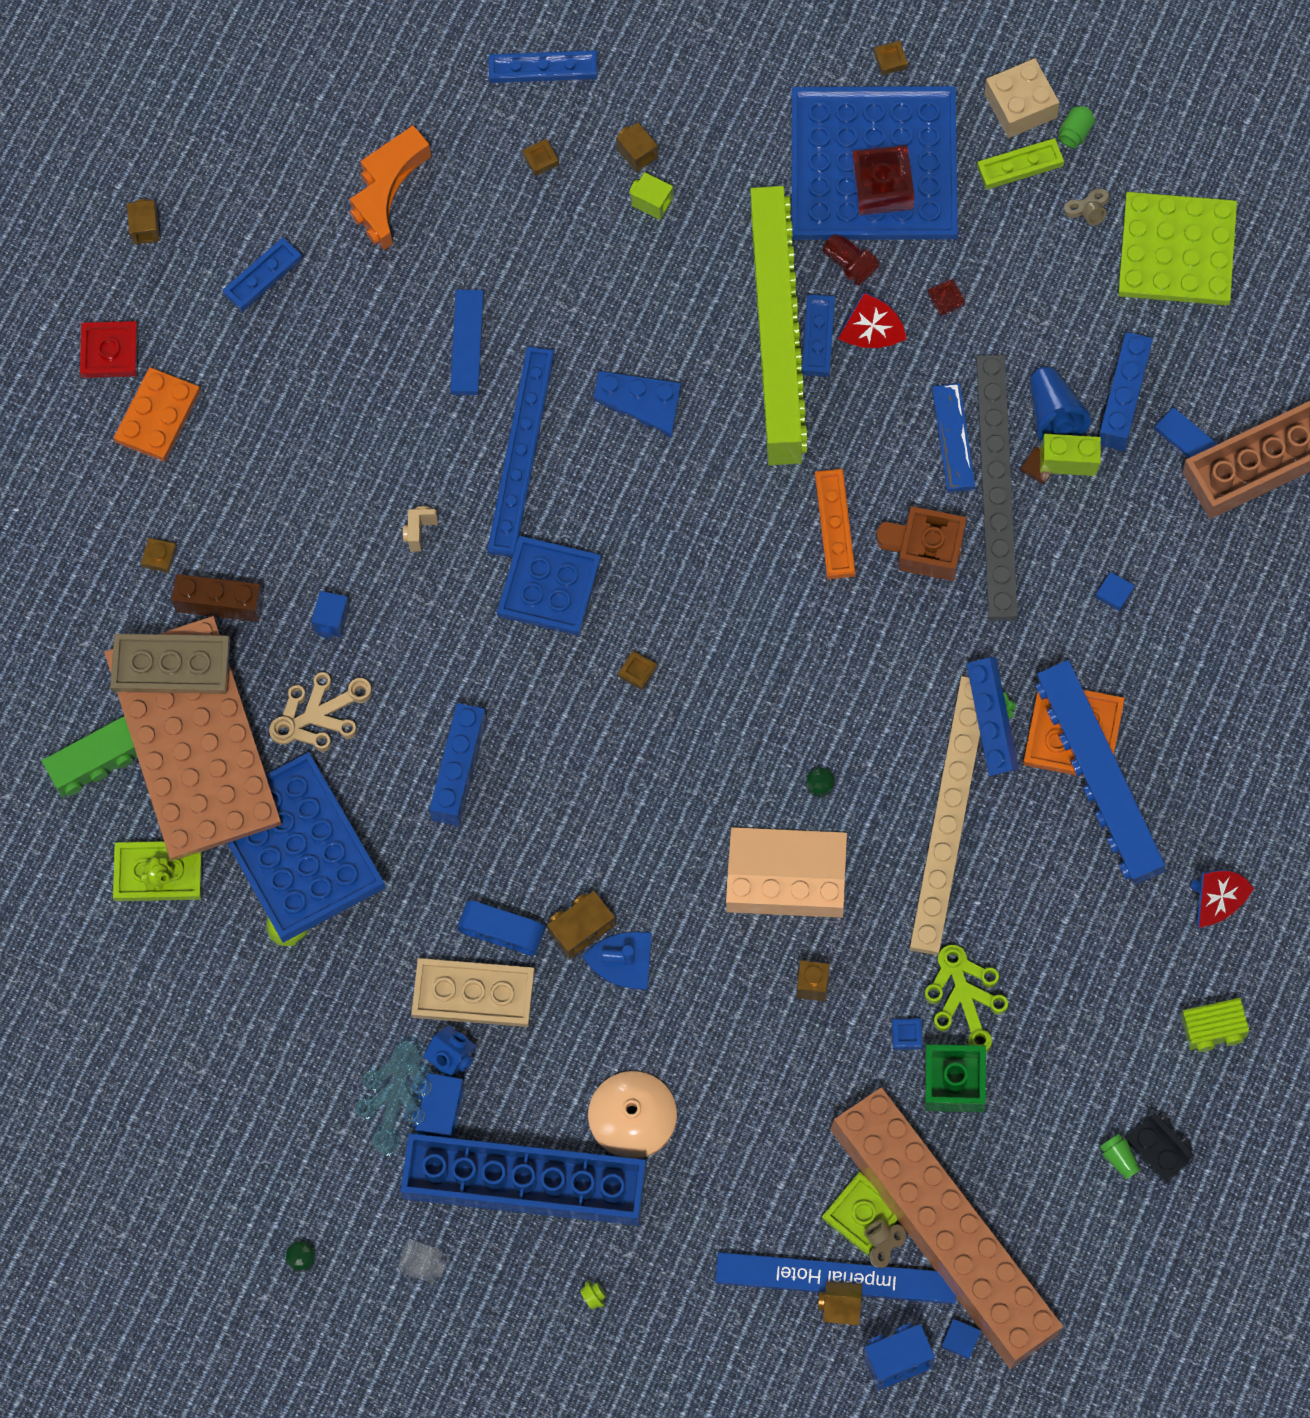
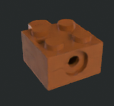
(927, 544)

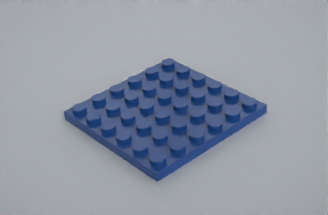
(841, 120)

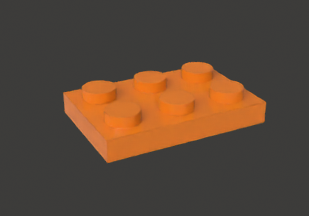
(157, 414)

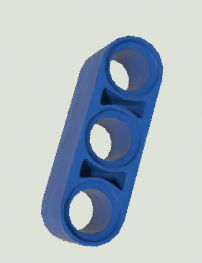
(501, 928)

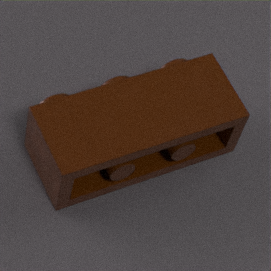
(217, 598)

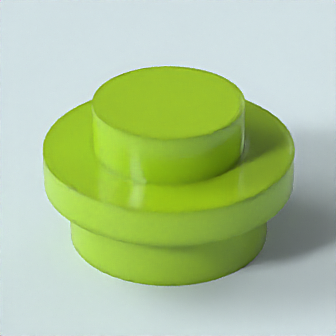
(593, 1294)

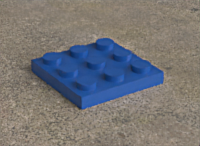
(549, 585)

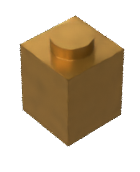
(636, 146)
(143, 221)
(813, 980)
(841, 1303)

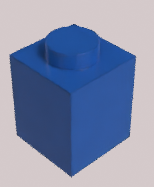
(330, 614)

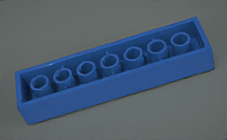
(523, 1179)

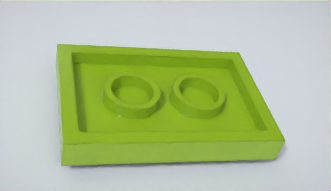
(128, 862)

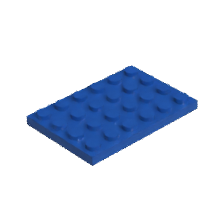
(312, 860)

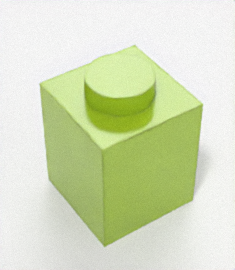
(651, 195)

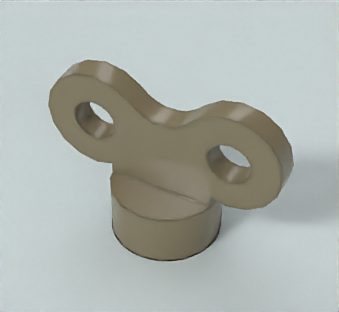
(1089, 208)
(883, 1241)

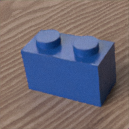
(440, 1106)

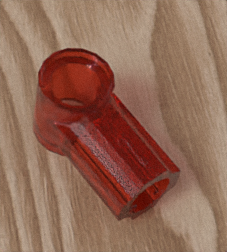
(855, 262)

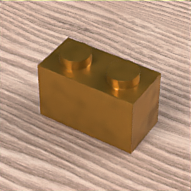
(581, 924)

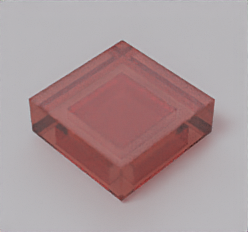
(946, 297)

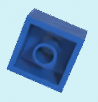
(898, 1356)

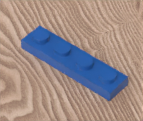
(992, 716)

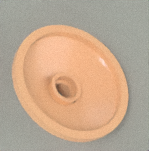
(637, 1133)

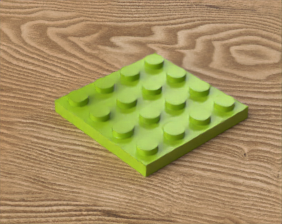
(1177, 248)

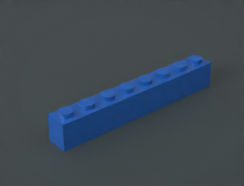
(1101, 773)

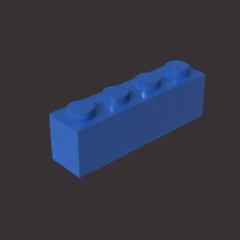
(1125, 391)
(458, 764)

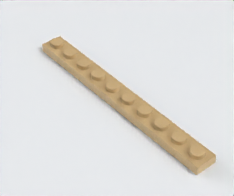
(947, 825)

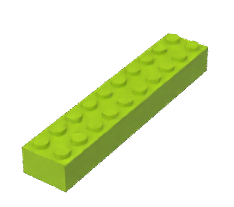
(778, 326)

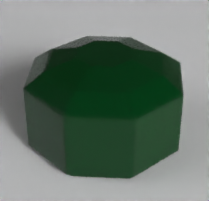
(820, 782)
(300, 1256)

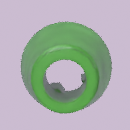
(1120, 1156)

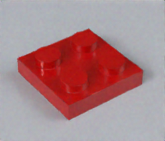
(108, 349)

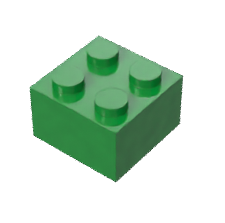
(955, 1078)

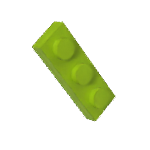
(1020, 164)

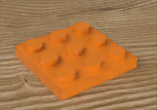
(1044, 746)

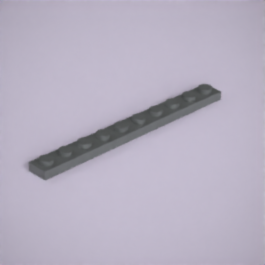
(996, 488)

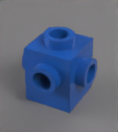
(450, 1051)

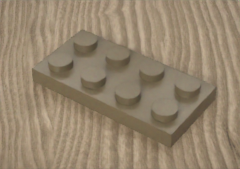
(170, 663)

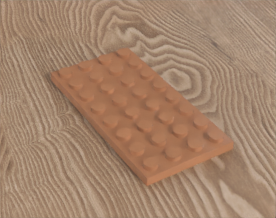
(199, 762)

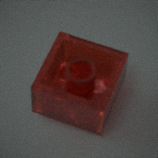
(882, 180)

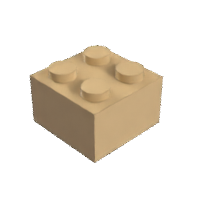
(1021, 98)

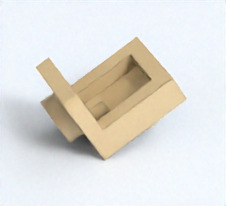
(413, 531)

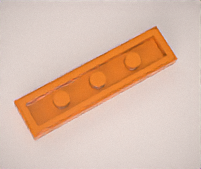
(835, 524)

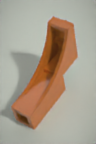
(383, 174)

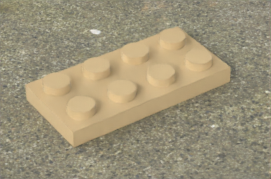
(473, 992)

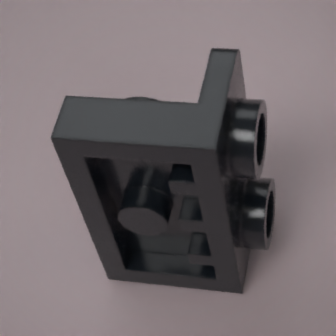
(1161, 1147)

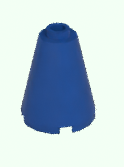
(1056, 405)

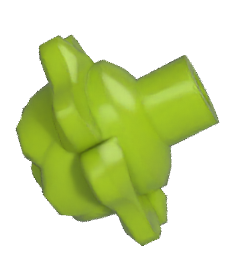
(156, 873)

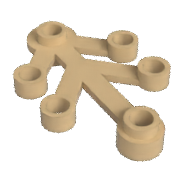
(317, 714)

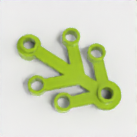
(964, 993)

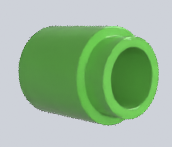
(1076, 126)

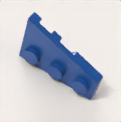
(642, 398)

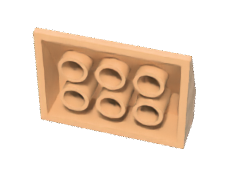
(786, 872)

